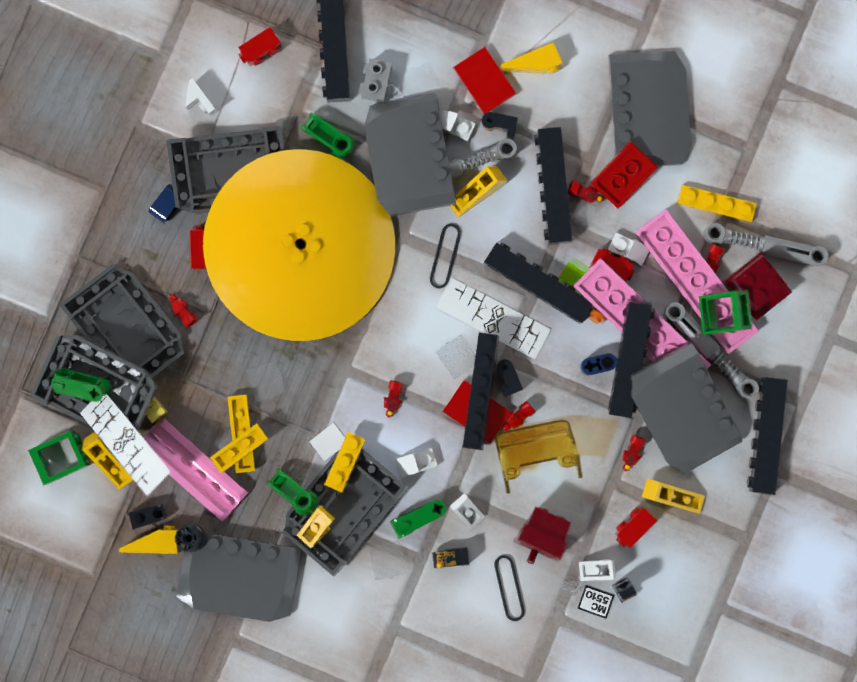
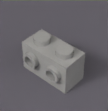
(376, 80)

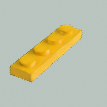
(716, 203)
(239, 424)

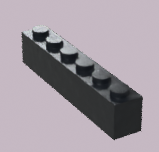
(333, 51)
(554, 186)
(538, 283)
(630, 356)
(481, 391)
(767, 436)

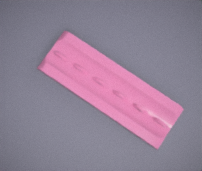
(194, 470)

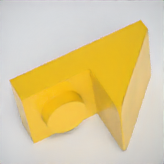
(316, 527)

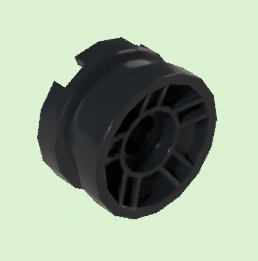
(184, 543)

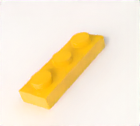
(239, 448)
(345, 462)

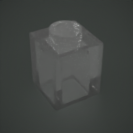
(584, 213)

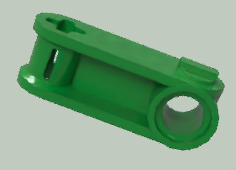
(328, 136)
(80, 385)
(293, 492)
(417, 518)

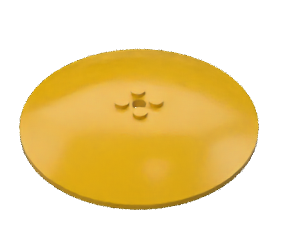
(255, 256)

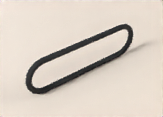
(437, 253)
(501, 590)

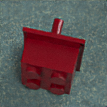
(762, 282)
(544, 535)

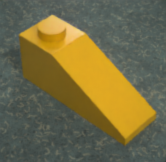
(537, 61)
(478, 189)
(106, 461)
(673, 496)
(157, 542)

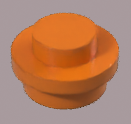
(596, 316)

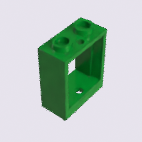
(740, 312)
(41, 465)

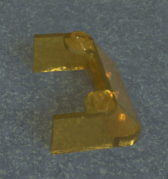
(536, 445)

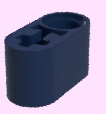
(164, 205)
(592, 360)

